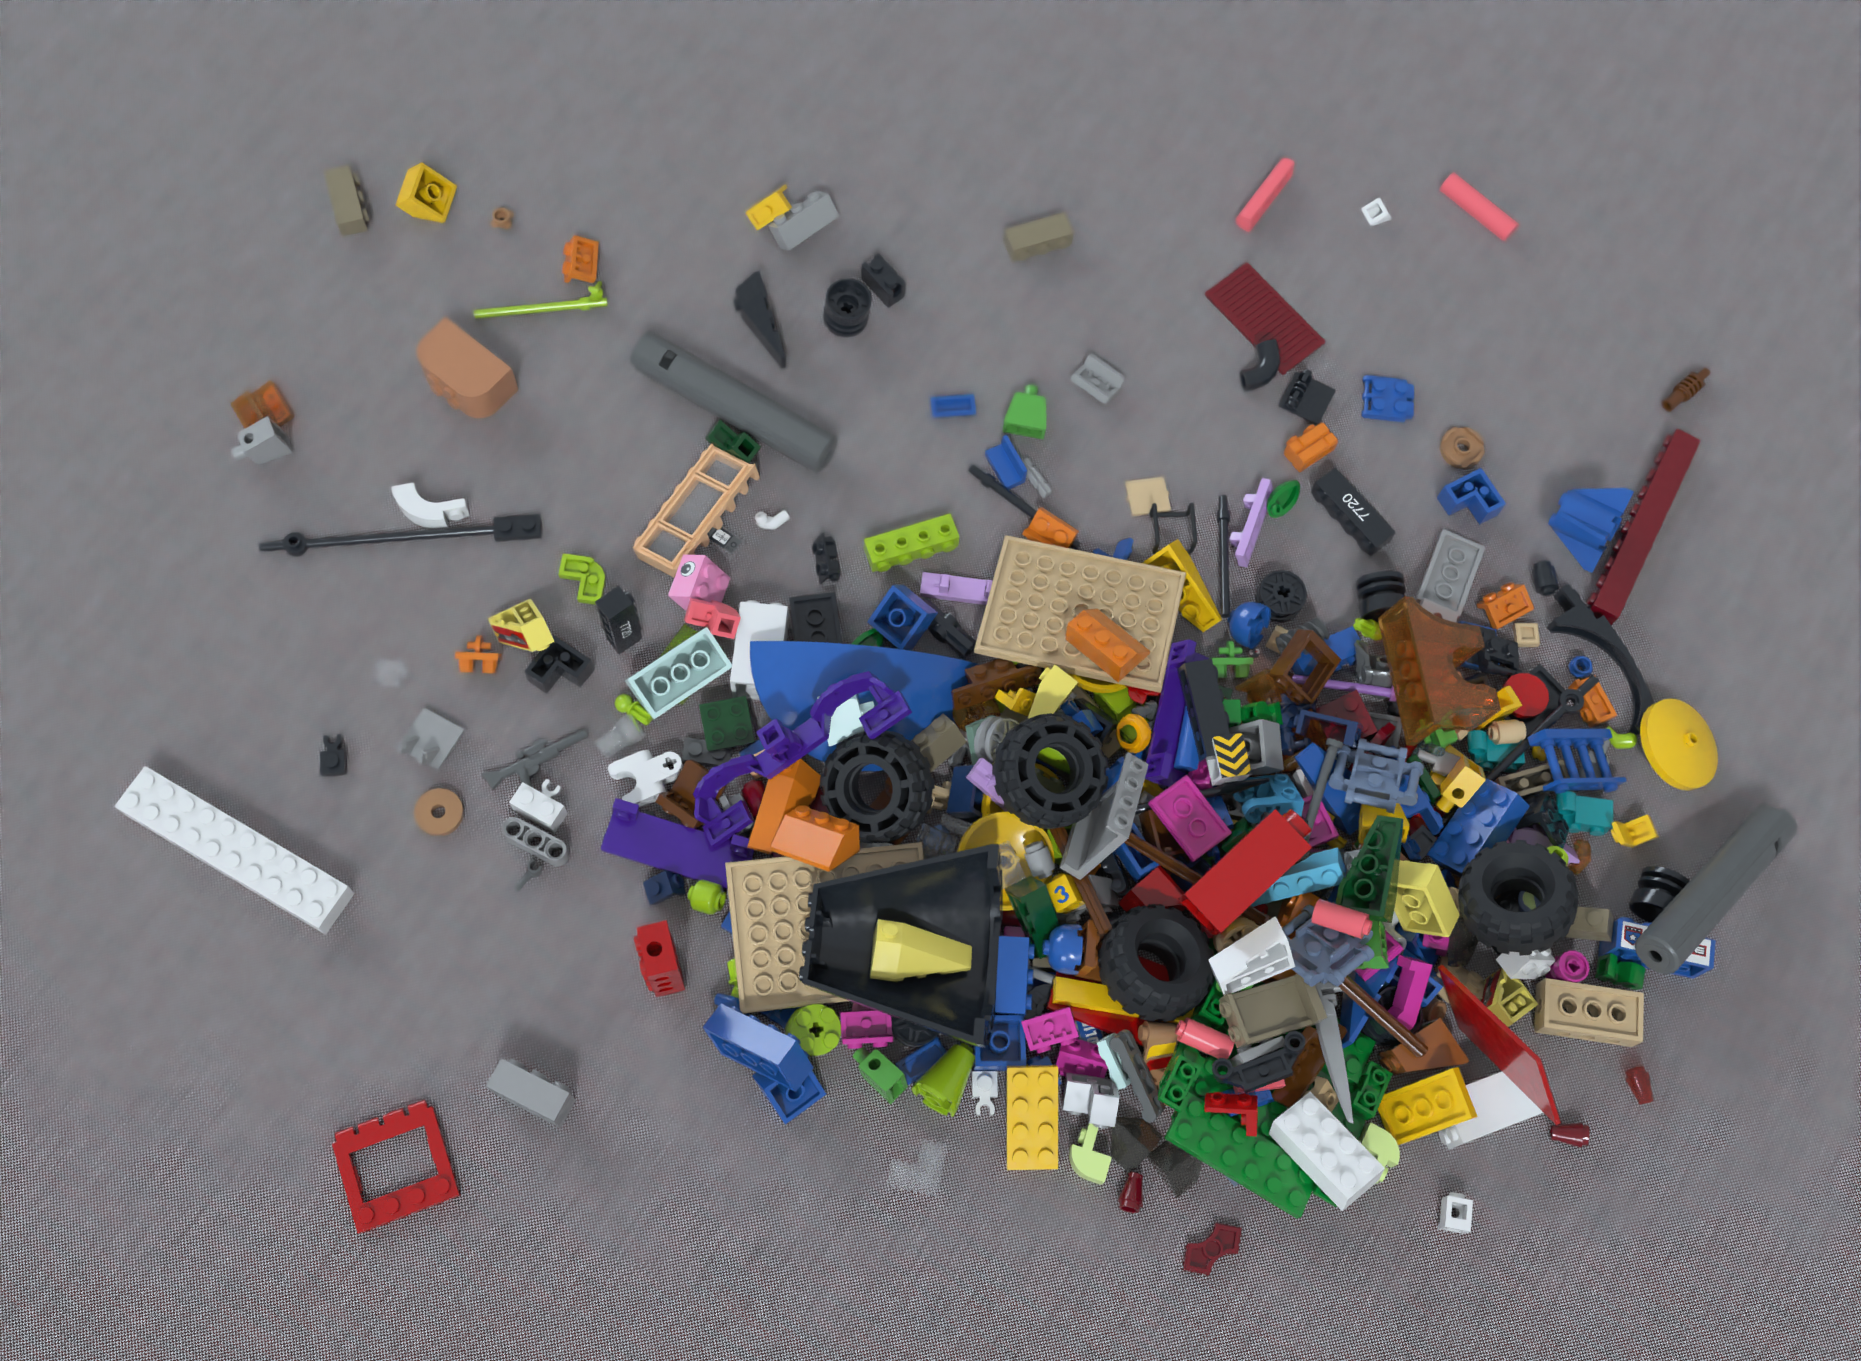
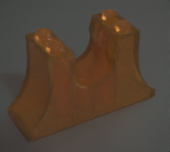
(1422, 665)

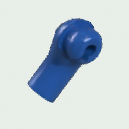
(728, 1001)

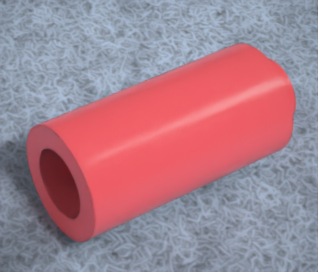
(1341, 919)
(1204, 1038)

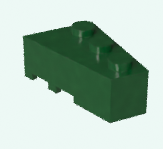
(1033, 910)

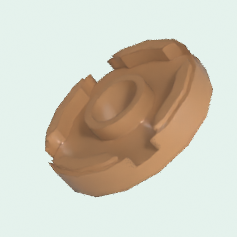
(1459, 458)
(429, 802)

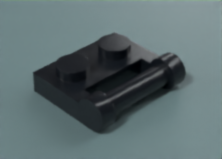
(1500, 651)

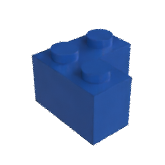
(1472, 492)

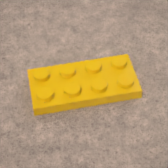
(1426, 1106)
(1032, 1117)

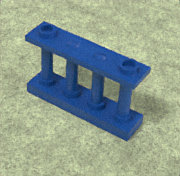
(1579, 739)

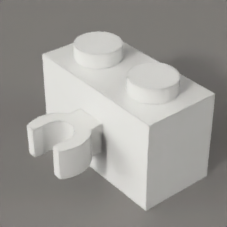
(539, 805)

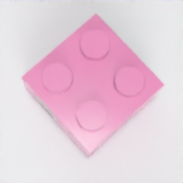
(698, 579)

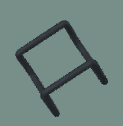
(1191, 510)

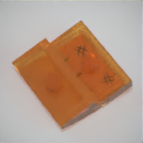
(262, 403)

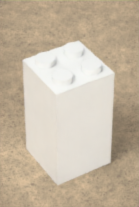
(757, 623)
(1497, 1105)

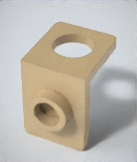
(1324, 1093)

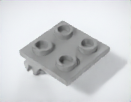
(430, 739)

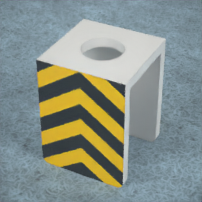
(1230, 761)

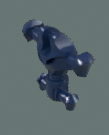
(1289, 710)

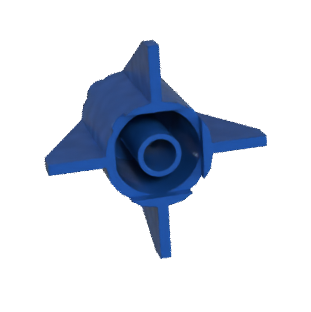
(1588, 520)

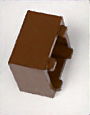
(1158, 835)

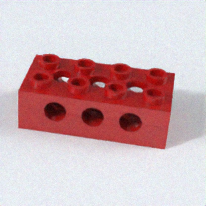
(658, 959)

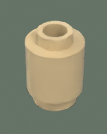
(1507, 731)

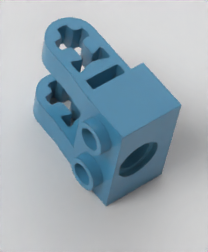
(1276, 794)

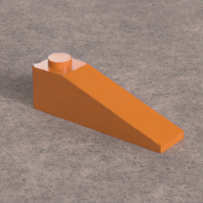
(783, 793)

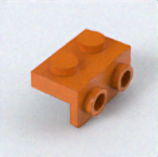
(1596, 705)

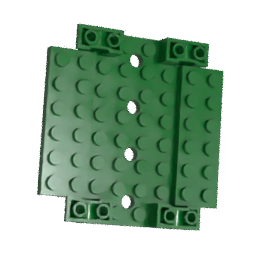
(1222, 1140)

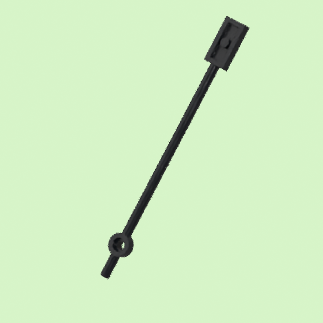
(504, 529)
(1423, 835)

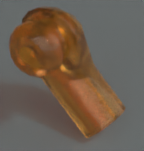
(1584, 855)

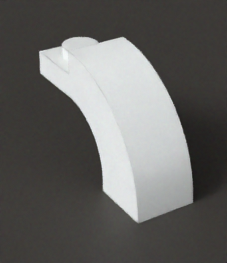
(427, 513)

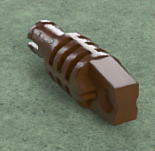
(1686, 389)

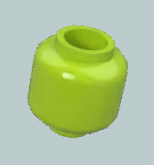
(706, 897)

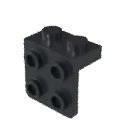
(1545, 811)

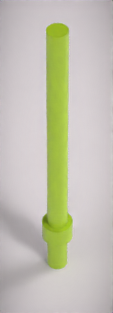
(583, 304)

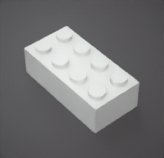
(1326, 1151)

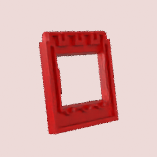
(405, 1200)

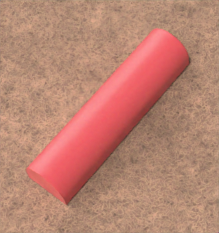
(1265, 194)
(1479, 206)

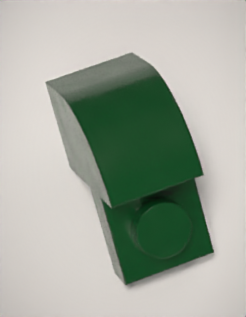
(738, 445)

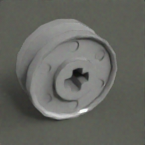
(989, 736)

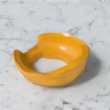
(1143, 733)

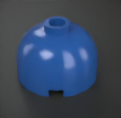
(1247, 623)
(1064, 948)

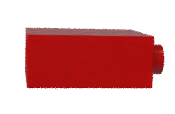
(1247, 870)

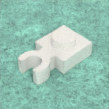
(984, 1087)

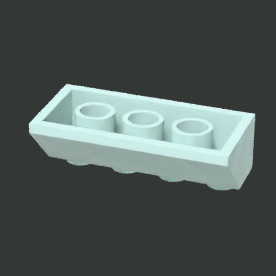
(679, 673)

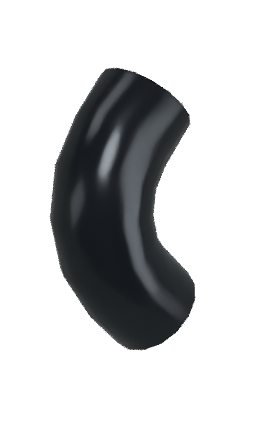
(1265, 370)

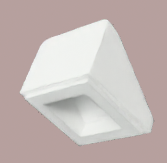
(1376, 212)

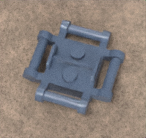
(1375, 778)
(1323, 952)

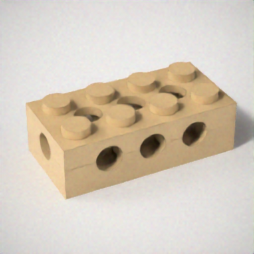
(1600, 1002)

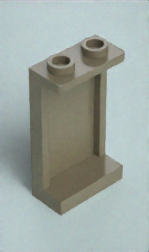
(1271, 1010)

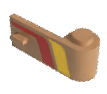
(1159, 1045)

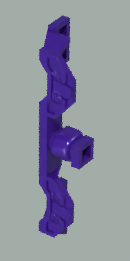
(787, 746)

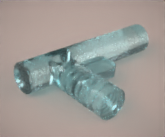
(1430, 747)

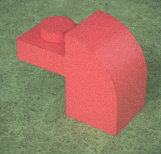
(716, 616)

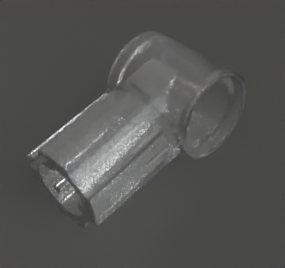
(625, 732)

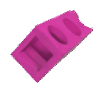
(1410, 990)

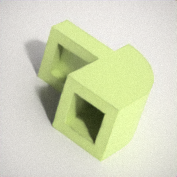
(1381, 1146)
(1088, 1163)

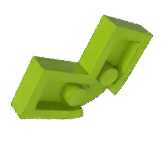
(589, 574)

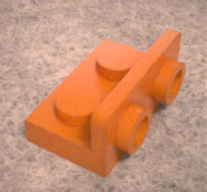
(580, 259)
(1050, 530)
(1506, 604)

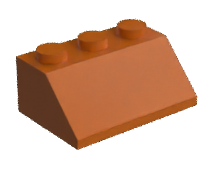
(1105, 643)
(816, 838)

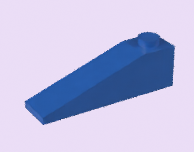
(1345, 814)

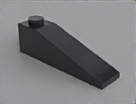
(753, 307)

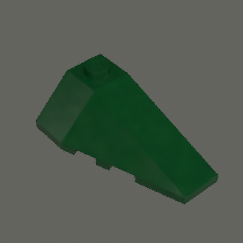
(1375, 871)

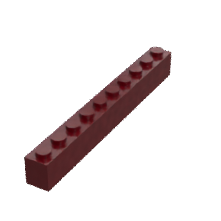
(1643, 526)

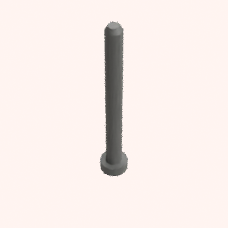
(1322, 781)

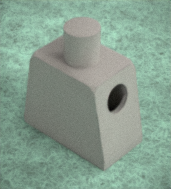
(262, 442)

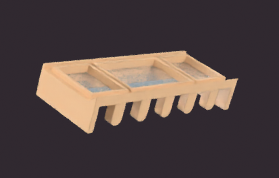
(694, 509)

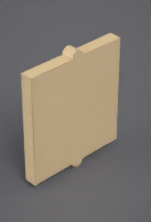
(1144, 493)

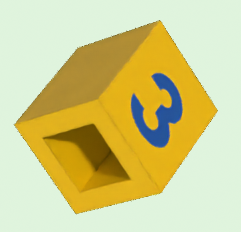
(1064, 893)

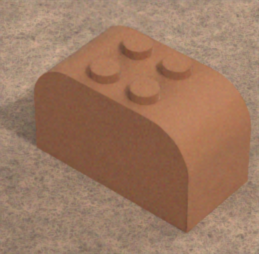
(464, 371)

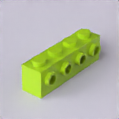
(911, 543)

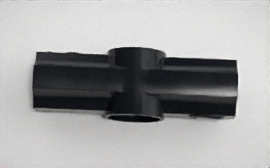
(947, 629)

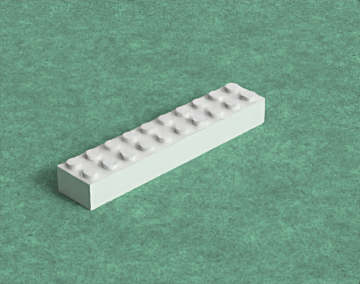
(235, 850)

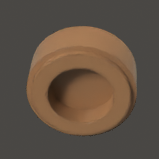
(1434, 1010)

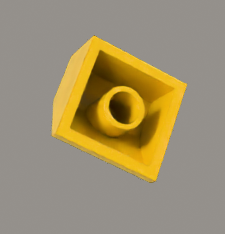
(426, 194)

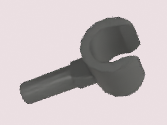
(529, 874)

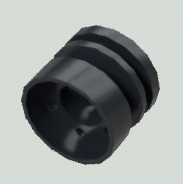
(847, 307)
(1379, 592)
(1655, 891)
(1376, 1031)

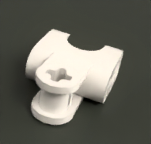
(649, 774)

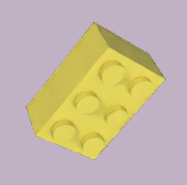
(1424, 900)

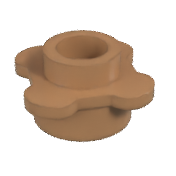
(502, 213)

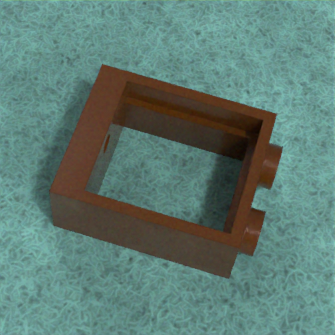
(1326, 665)

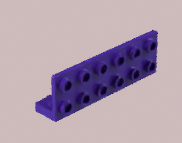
(1170, 717)
(670, 845)

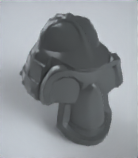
(1371, 668)

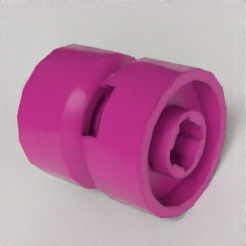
(1569, 967)

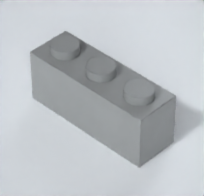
(803, 220)

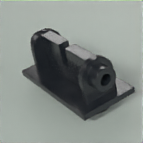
(824, 549)

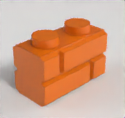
(1310, 447)

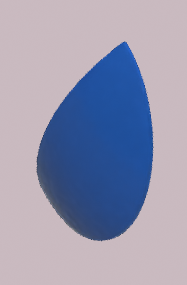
(797, 672)

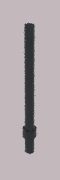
(988, 481)
(1223, 519)

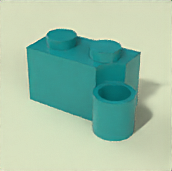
(1488, 754)
(1585, 813)

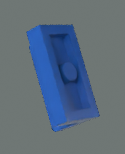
(1007, 464)

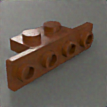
(989, 678)
(1305, 1069)

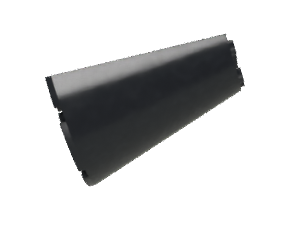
(946, 895)

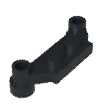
(1263, 1069)

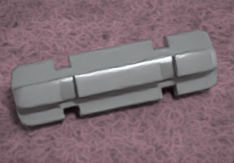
(1037, 479)

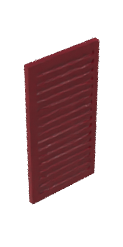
(1264, 315)

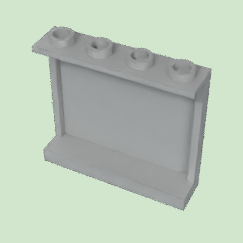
(1108, 824)

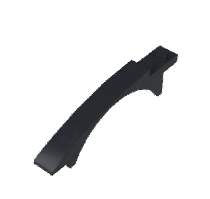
(1580, 622)

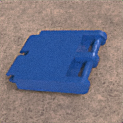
(1389, 399)

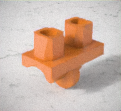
(467, 659)

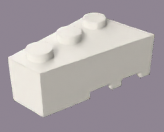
(1253, 958)

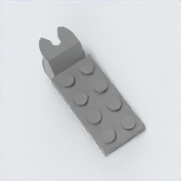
(1449, 576)

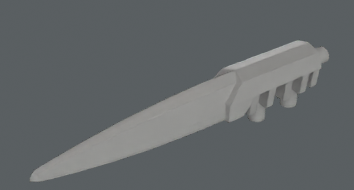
(1332, 1046)

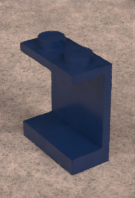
(1353, 731)

